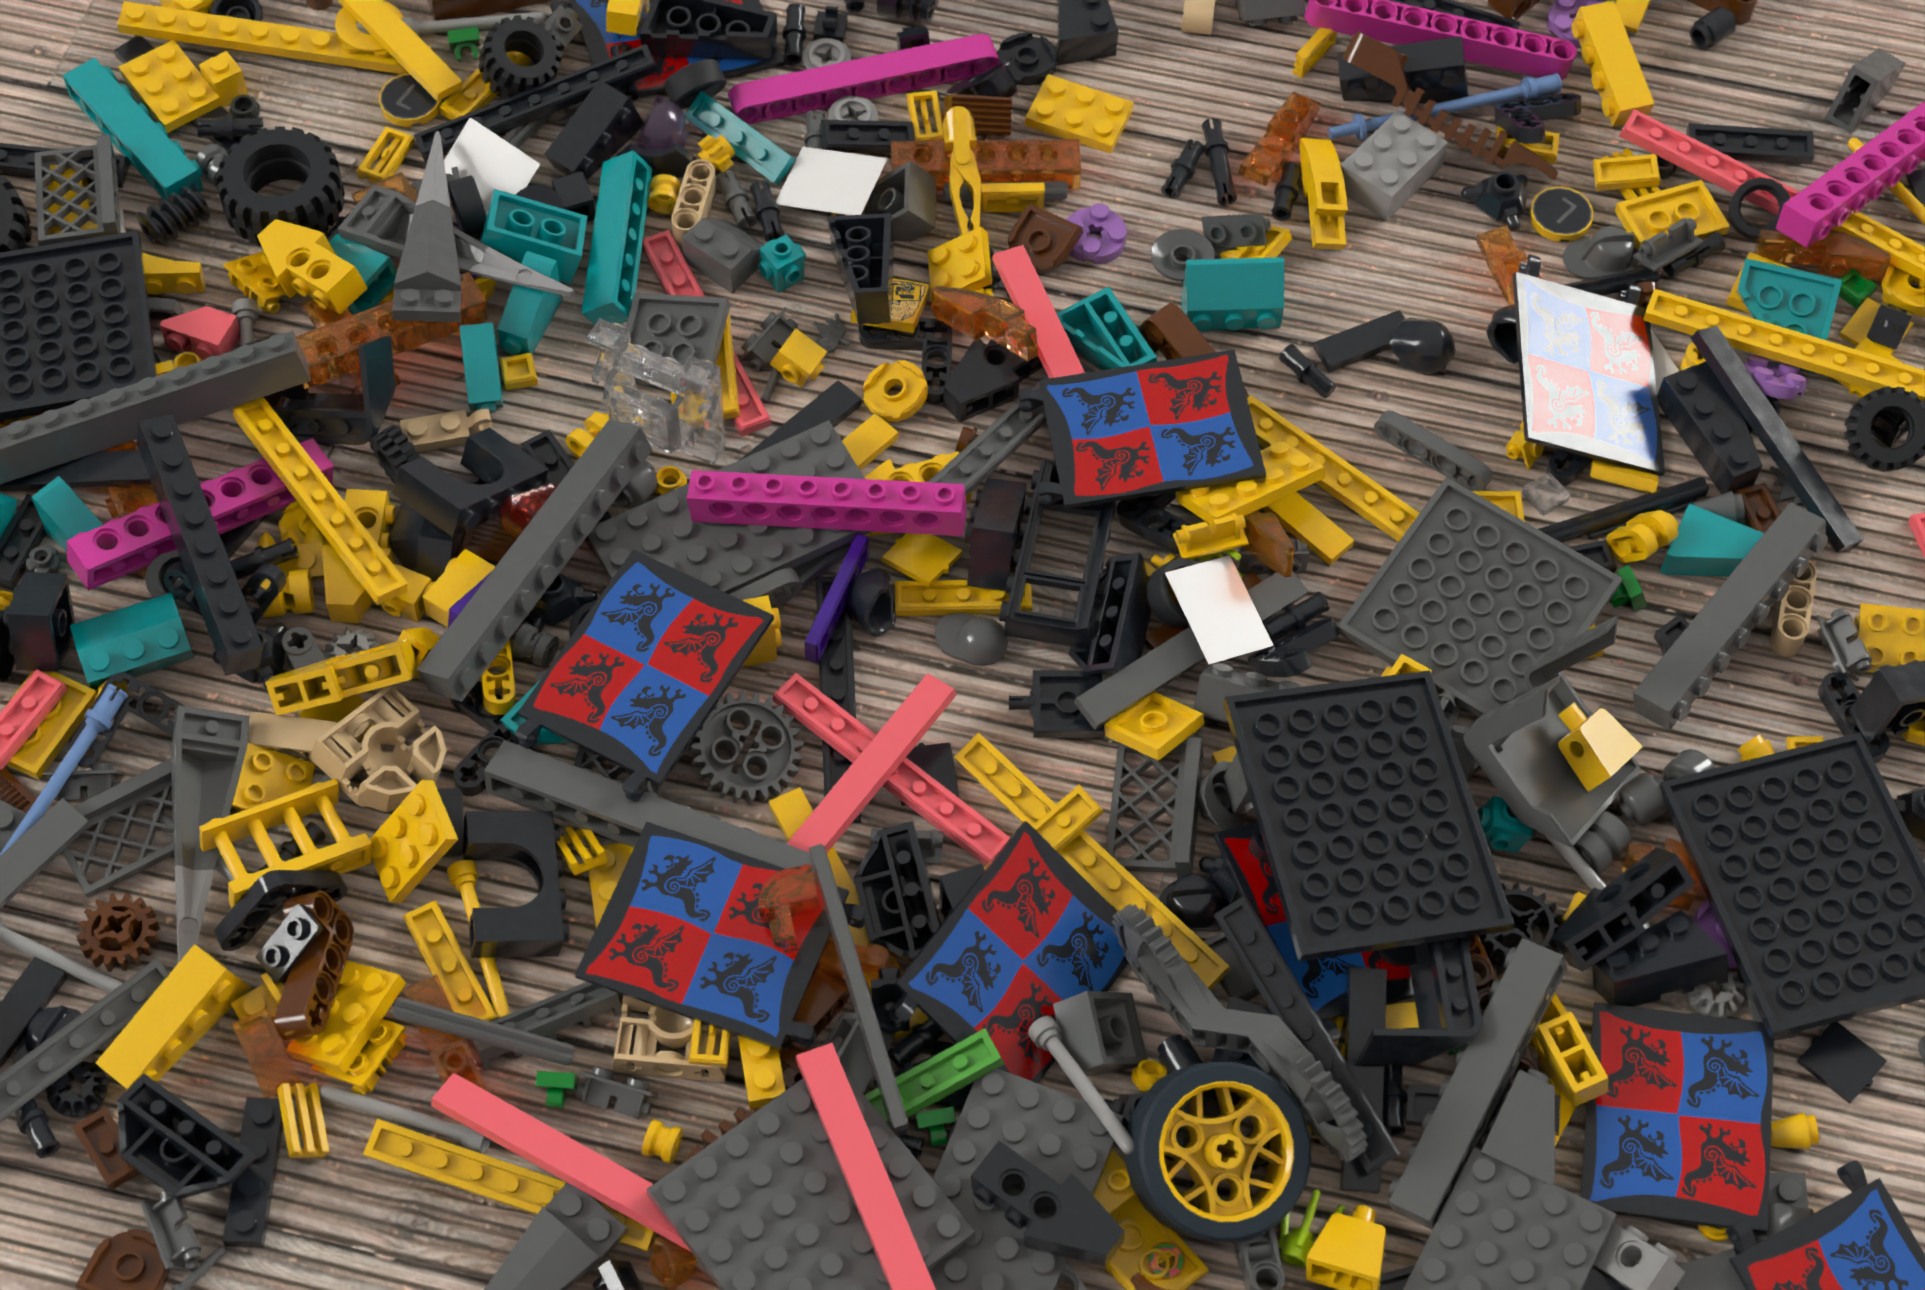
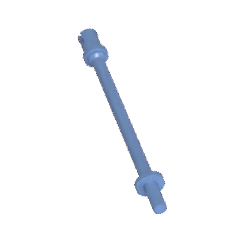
(1527, 89)
(97, 721)

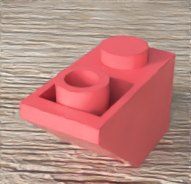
(202, 332)

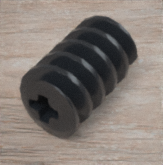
(173, 214)

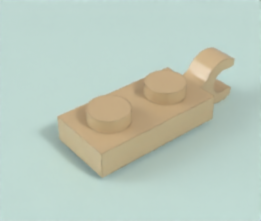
(444, 429)

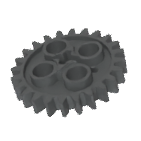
(774, 761)

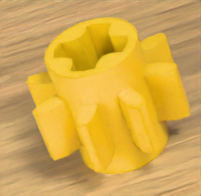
(716, 151)

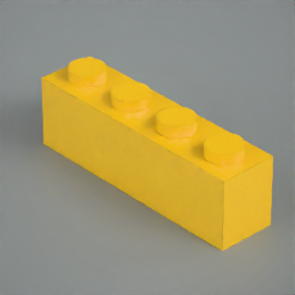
(1611, 62)

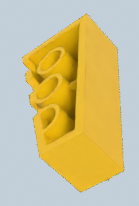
(173, 1018)

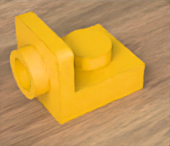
(262, 997)

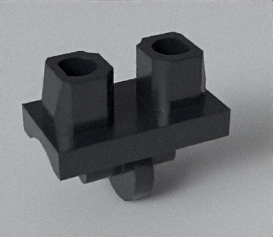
(884, 996)

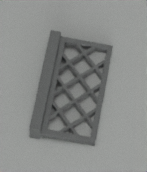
(105, 185)
(114, 805)
(1184, 815)

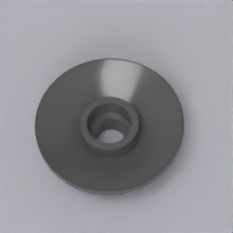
(1176, 247)

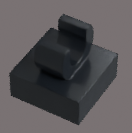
(830, 24)
(912, 37)
(617, 1276)

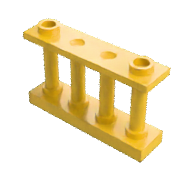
(341, 857)

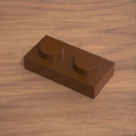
(101, 1141)

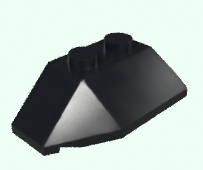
(421, 543)
(1118, 618)
(897, 892)
(175, 1142)

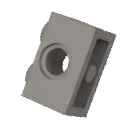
(1625, 1248)

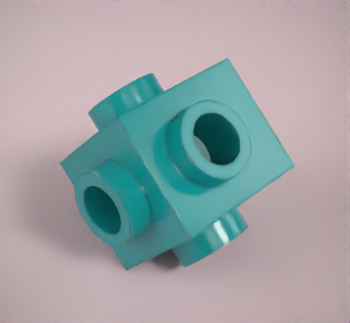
(782, 263)
(1502, 827)

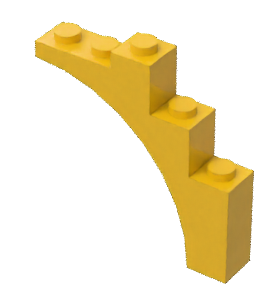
(160, 273)

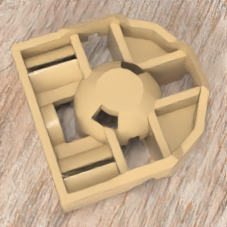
(388, 772)
(669, 1031)

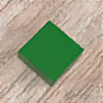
(1856, 289)

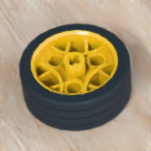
(1274, 1119)

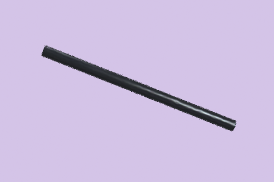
(1608, 530)

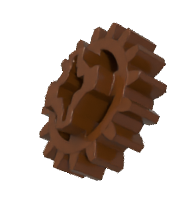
(100, 938)

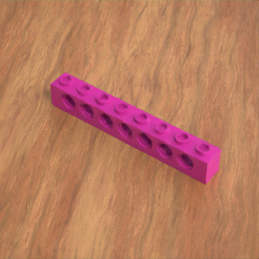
(1855, 180)
(827, 503)
(142, 536)

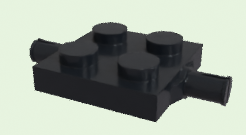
(1053, 704)

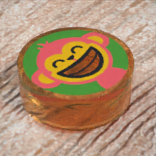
(1157, 1263)

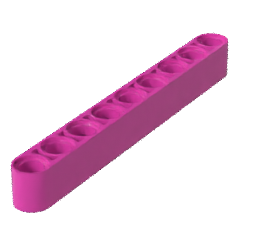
(1482, 41)
(863, 77)

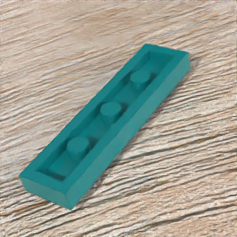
(745, 140)

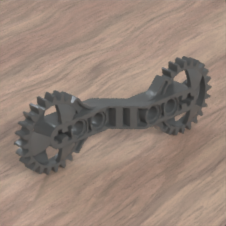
(1260, 1035)

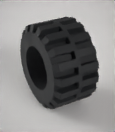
(521, 37)
(1859, 432)

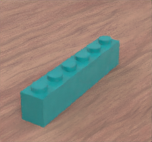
(132, 129)
(617, 238)

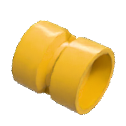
(299, 597)

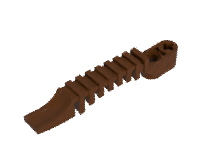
(1389, 64)
(818, 1008)

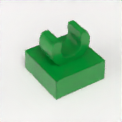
(463, 39)
(1628, 591)
(557, 1084)
(935, 1122)

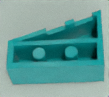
(1105, 332)

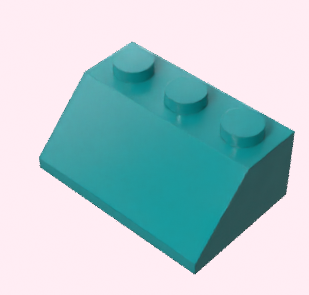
(532, 226)
(1234, 293)
(131, 640)

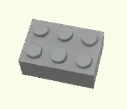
(1392, 165)

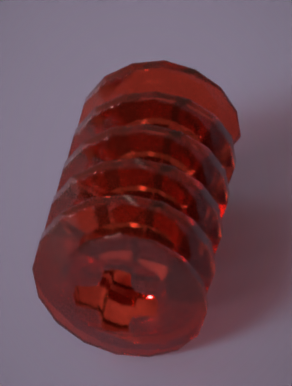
(522, 507)

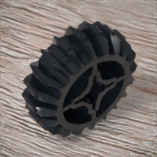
(1527, 913)

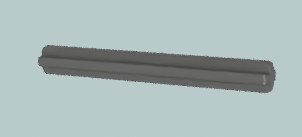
(483, 1031)

